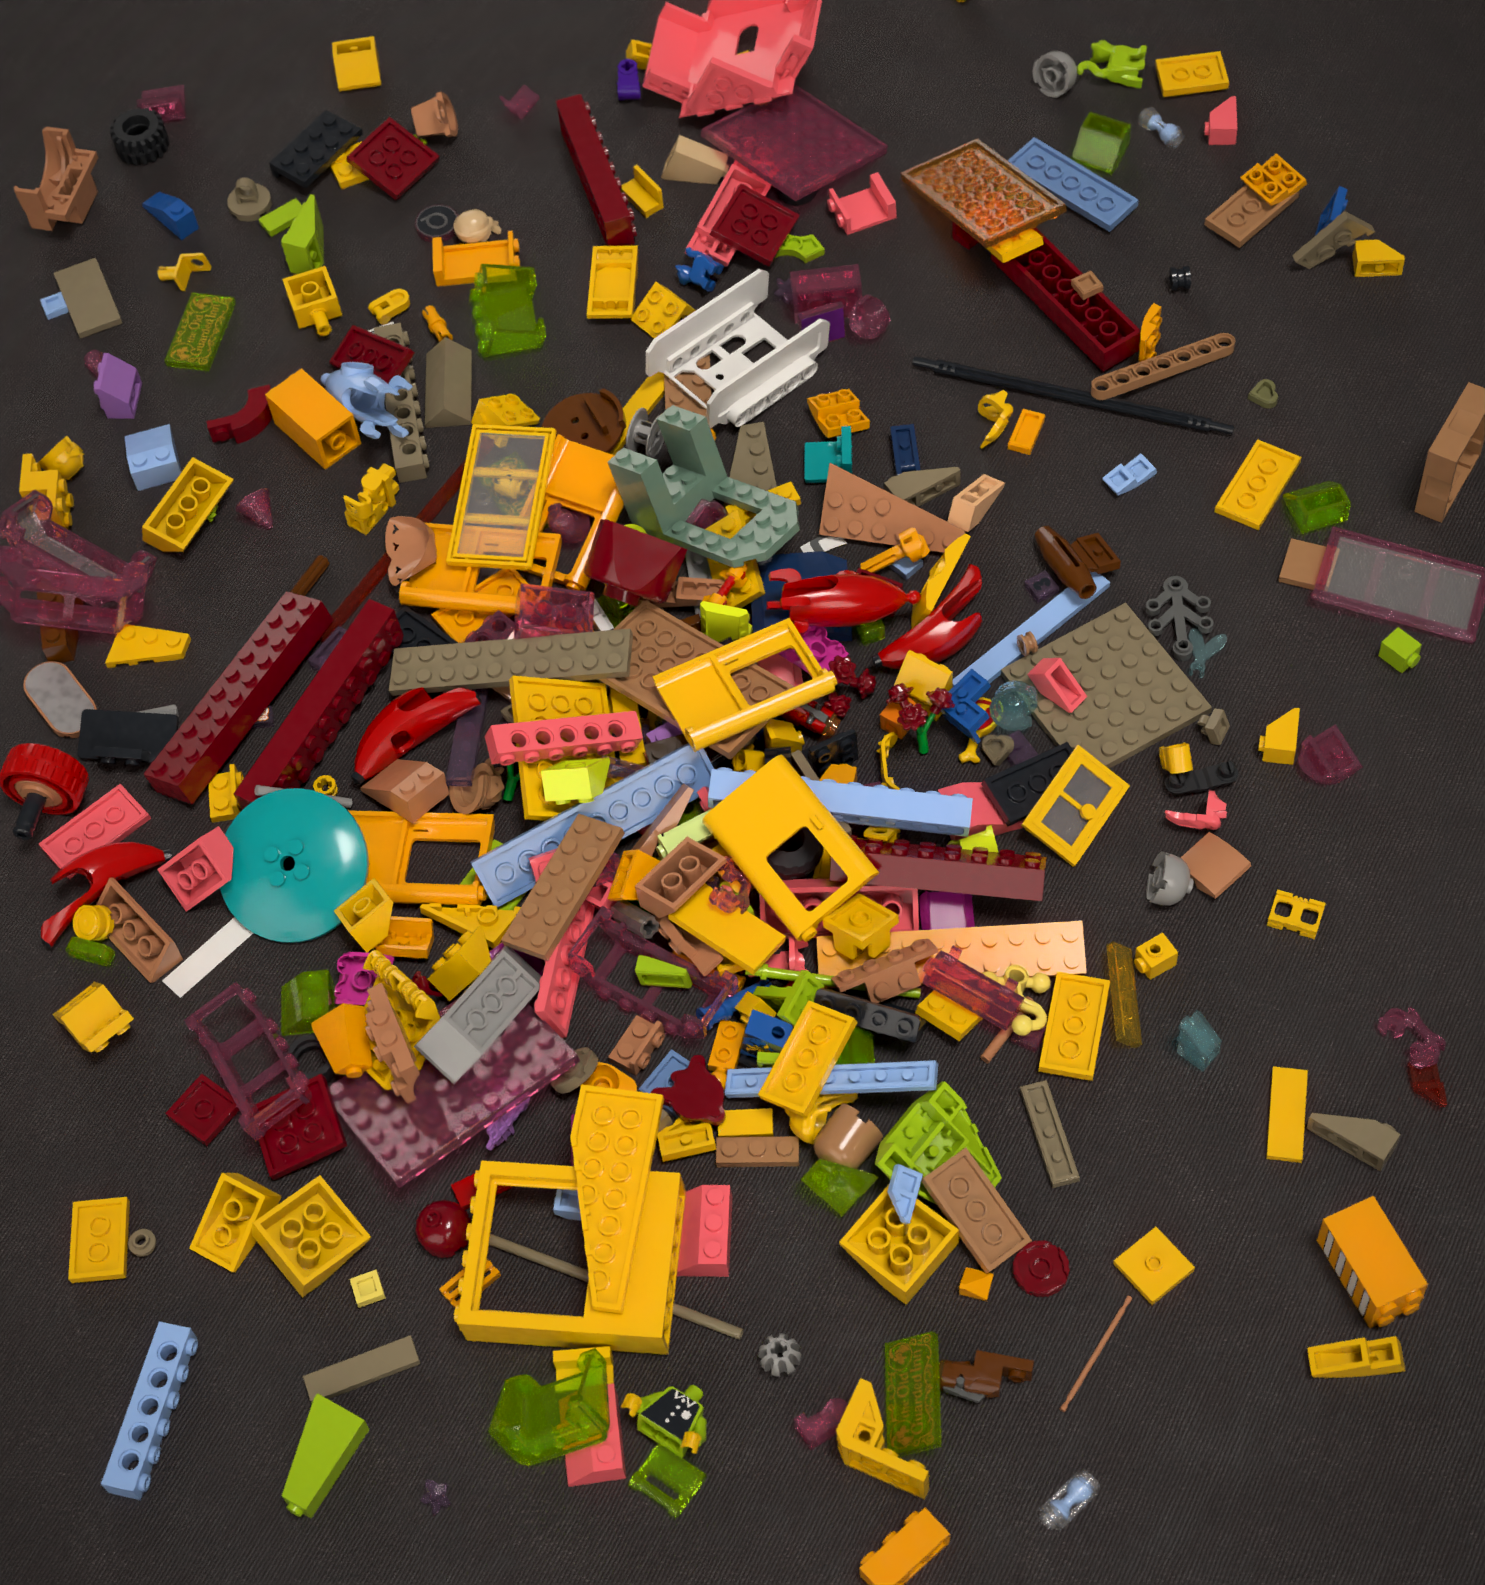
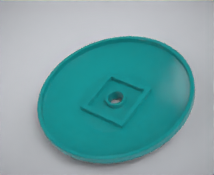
(327, 869)

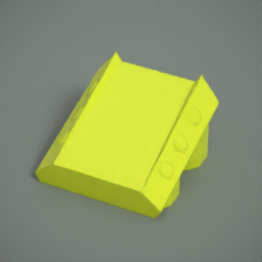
(724, 621)

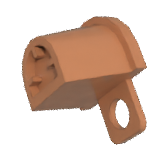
(435, 117)

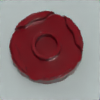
(1041, 1268)

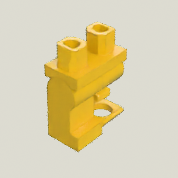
(374, 500)

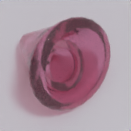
(257, 507)

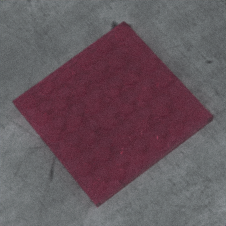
(794, 142)

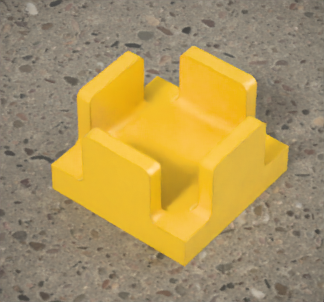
(860, 925)

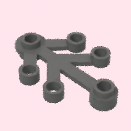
(1179, 613)

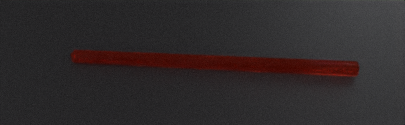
(381, 567)

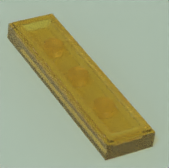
(1124, 995)

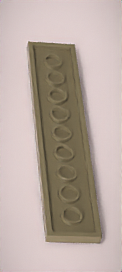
(496, 661)

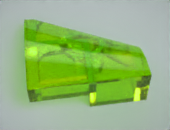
(837, 1183)

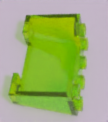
(505, 310)

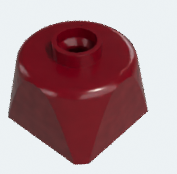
(633, 563)

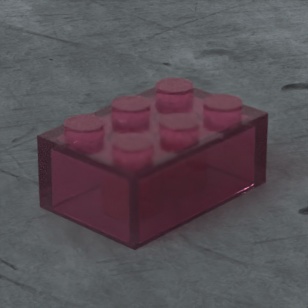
(825, 286)
(552, 611)

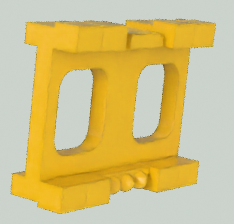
(1294, 921)

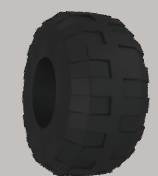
(800, 862)

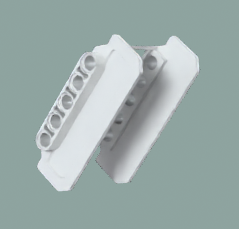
(746, 385)

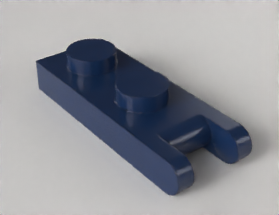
(904, 448)

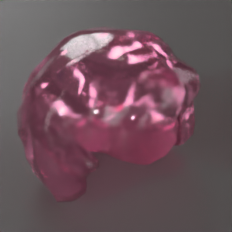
(869, 317)
(571, 525)

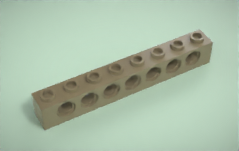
(407, 451)

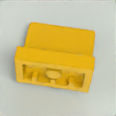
(660, 310)

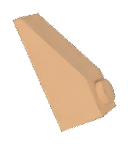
(974, 501)

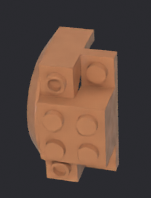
(66, 184)

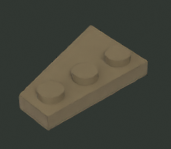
(1337, 234)

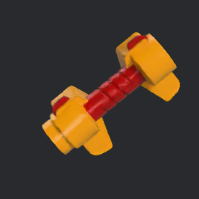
(734, 578)

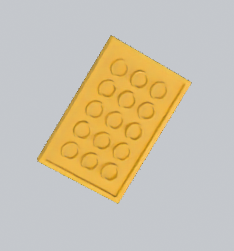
(544, 700)

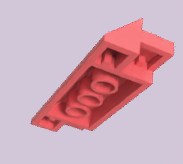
(702, 240)

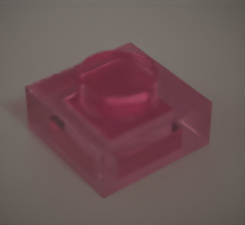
(1031, 1041)

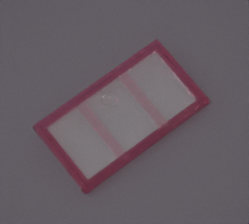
(1401, 584)

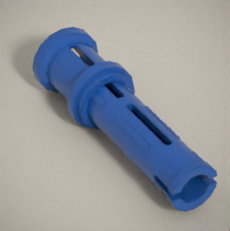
(728, 1006)

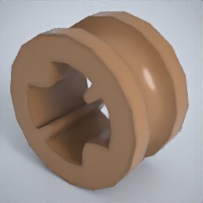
(1027, 643)

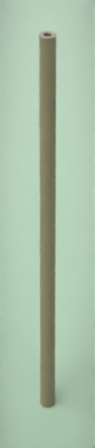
(582, 1274)

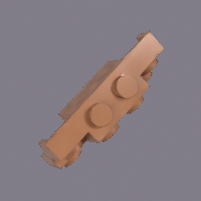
(392, 1042)

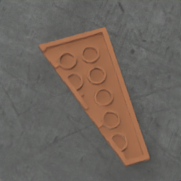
(870, 514)

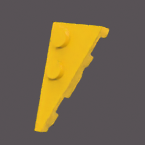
(470, 917)

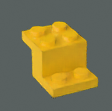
(51, 485)
(93, 1017)

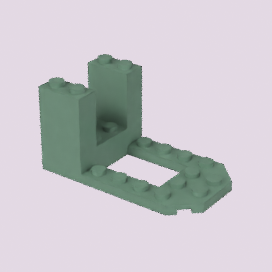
(666, 500)

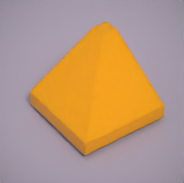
(975, 1284)

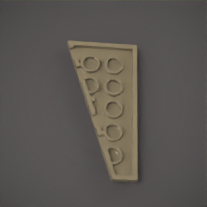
(752, 458)

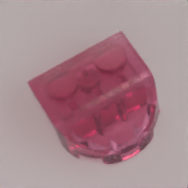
(1328, 757)

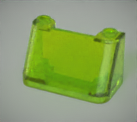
(554, 1418)

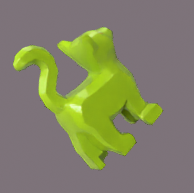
(1122, 63)

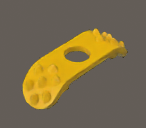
(886, 744)

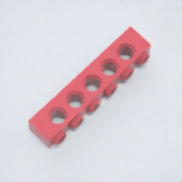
(622, 724)

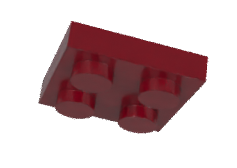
(203, 1109)

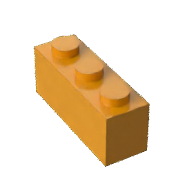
(905, 1551)

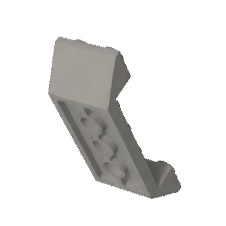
(480, 1014)

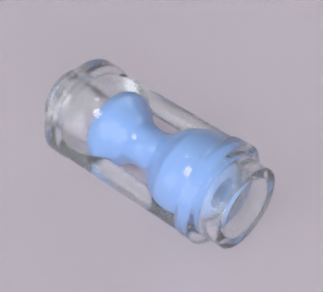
(1168, 133)
(1080, 1490)

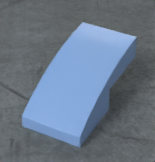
(1130, 476)

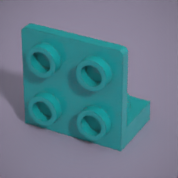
(820, 454)

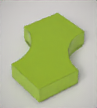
(803, 247)

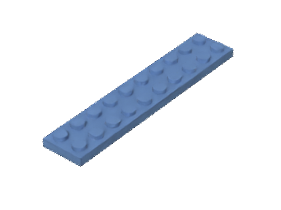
(626, 804)

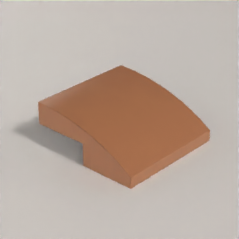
(1214, 864)

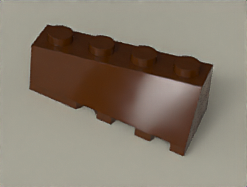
(58, 643)

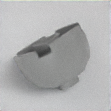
(1055, 73)
(1169, 880)

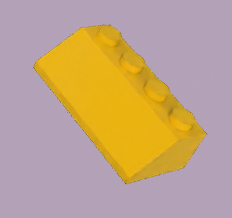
(185, 507)

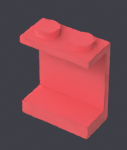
(864, 207)

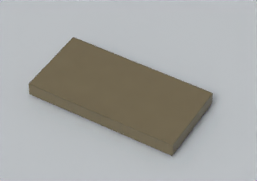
(88, 298)

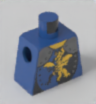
(764, 1034)

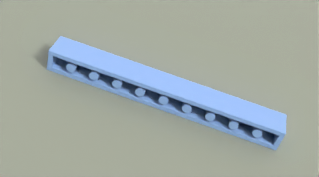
(870, 805)

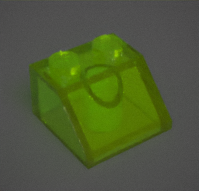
(306, 1000)

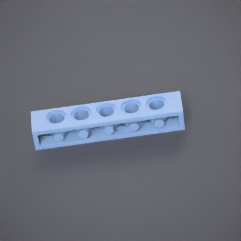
(166, 1340)

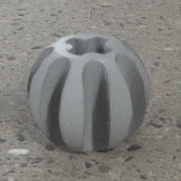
(782, 1345)

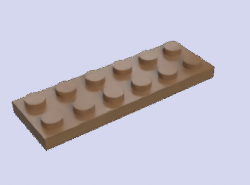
(562, 887)

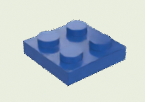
(1334, 208)

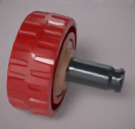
(41, 782)

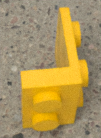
(504, 411)

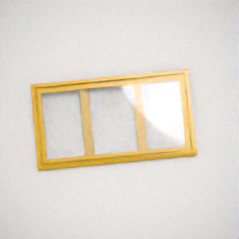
(501, 497)

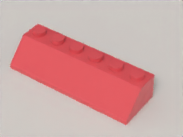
(815, 891)

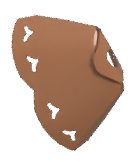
(415, 547)

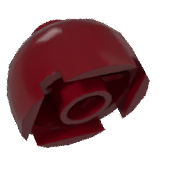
(442, 1228)

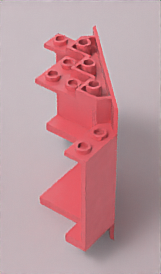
(697, 57)

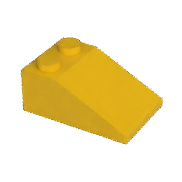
(228, 1219)

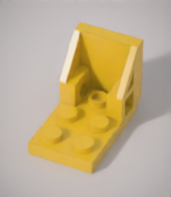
(863, 1445)

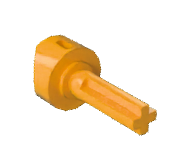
(911, 545)

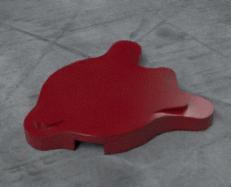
(695, 1094)

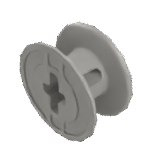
(645, 433)

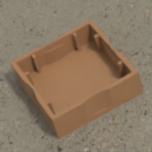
(1453, 454)

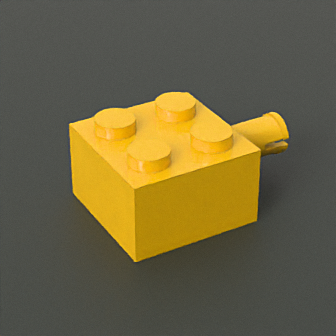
(313, 299)

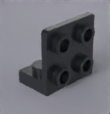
(834, 750)

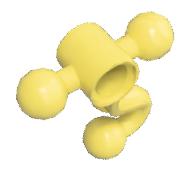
(1039, 983)

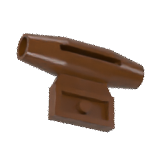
(1076, 561)

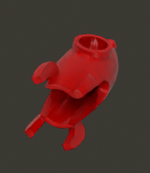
(837, 599)

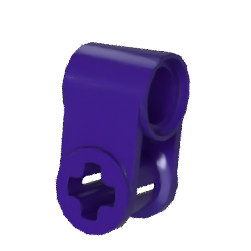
(628, 80)

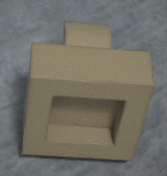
(1214, 726)

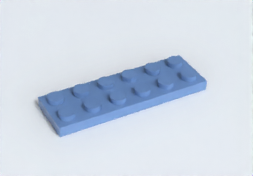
(1074, 184)

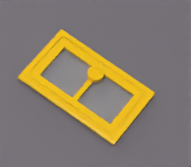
(1075, 805)

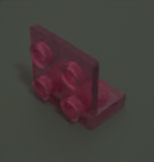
(167, 102)

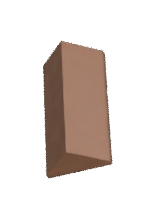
(138, 934)

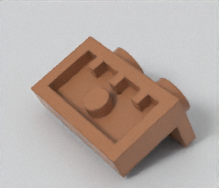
(637, 1044)

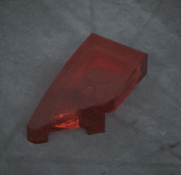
(1427, 1084)

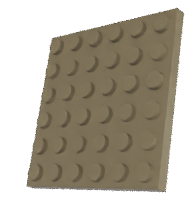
(1129, 683)

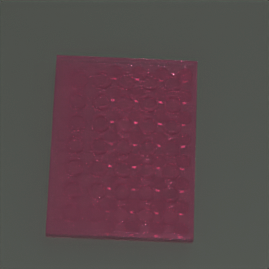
(445, 1114)

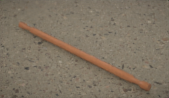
(1095, 1354)

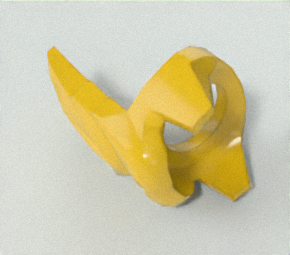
(997, 406)

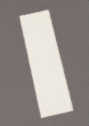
(207, 957)

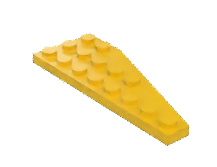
(612, 1162)

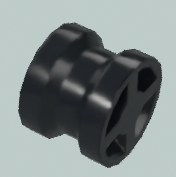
(1180, 278)

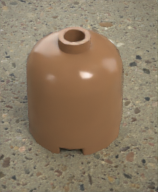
(846, 1138)

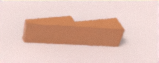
(688, 592)
(665, 821)

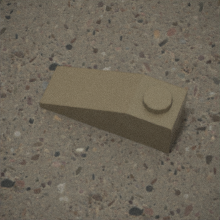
(923, 485)
(1360, 1137)

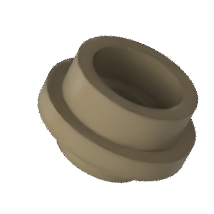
(144, 1249)

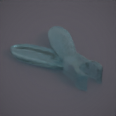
(1204, 651)

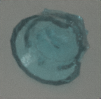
(1012, 705)

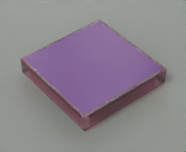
(832, 313)

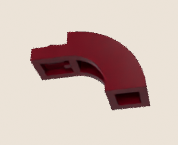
(247, 422)

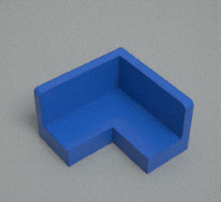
(967, 714)

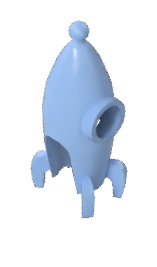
(364, 396)

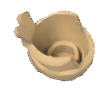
(475, 226)

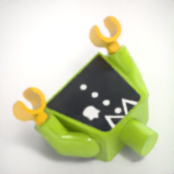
(671, 1418)

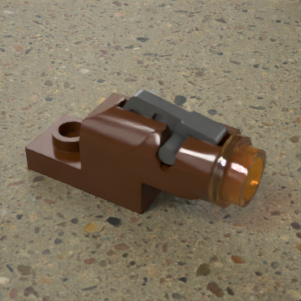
(983, 1377)

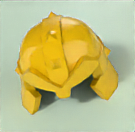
(65, 457)

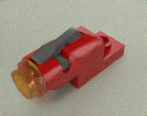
(814, 717)

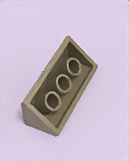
(448, 385)

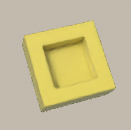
(367, 1288)

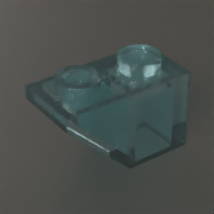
(1198, 1041)

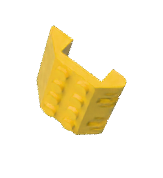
(412, 1006)

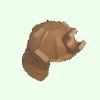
(483, 793)

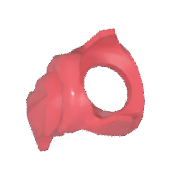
(1214, 812)
(789, 959)

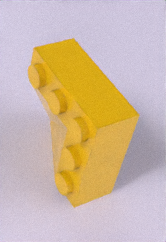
(310, 1235)
(898, 1253)

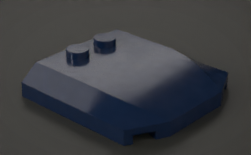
(809, 566)

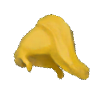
(809, 1127)

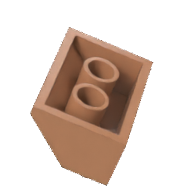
(677, 877)

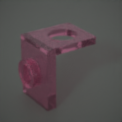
(521, 102)

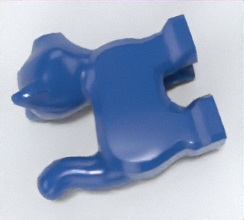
(702, 268)

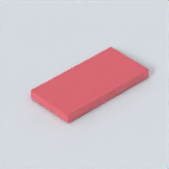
(100, 824)

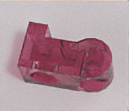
(821, 1425)

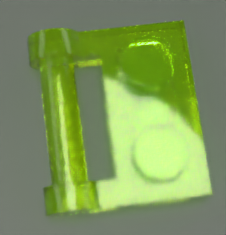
(674, 1473)

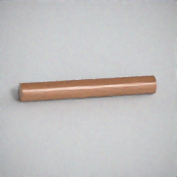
(998, 1041)

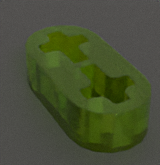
(90, 951)

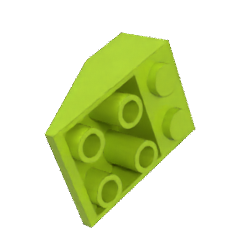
(304, 239)

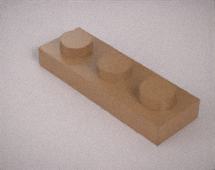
(757, 1151)

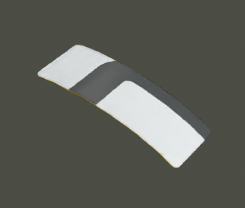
(823, 544)

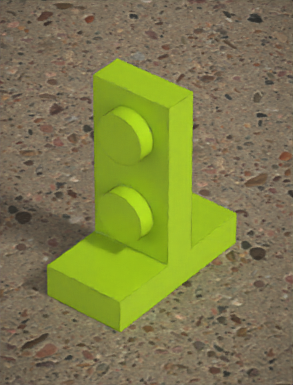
(790, 1000)

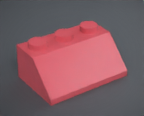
(199, 868)
(706, 1232)
(603, 1460)

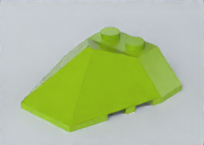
(932, 1134)

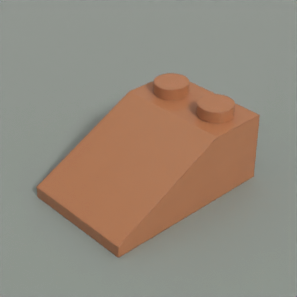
(408, 788)

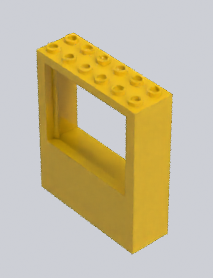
(651, 1284)

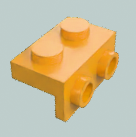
(408, 937)

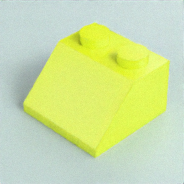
(575, 780)

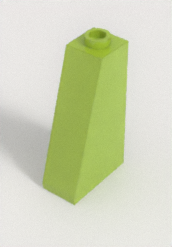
(322, 1454)

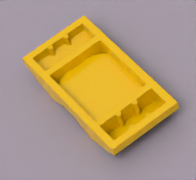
(612, 282)
(937, 580)

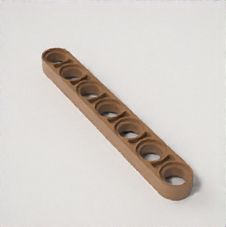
(1156, 373)

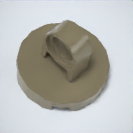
(249, 200)

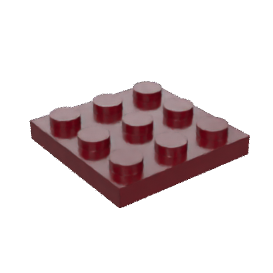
(392, 158)
(754, 225)
(304, 1133)

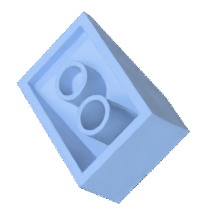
(152, 457)

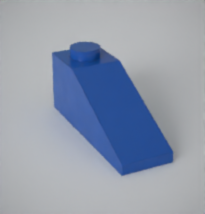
(172, 213)

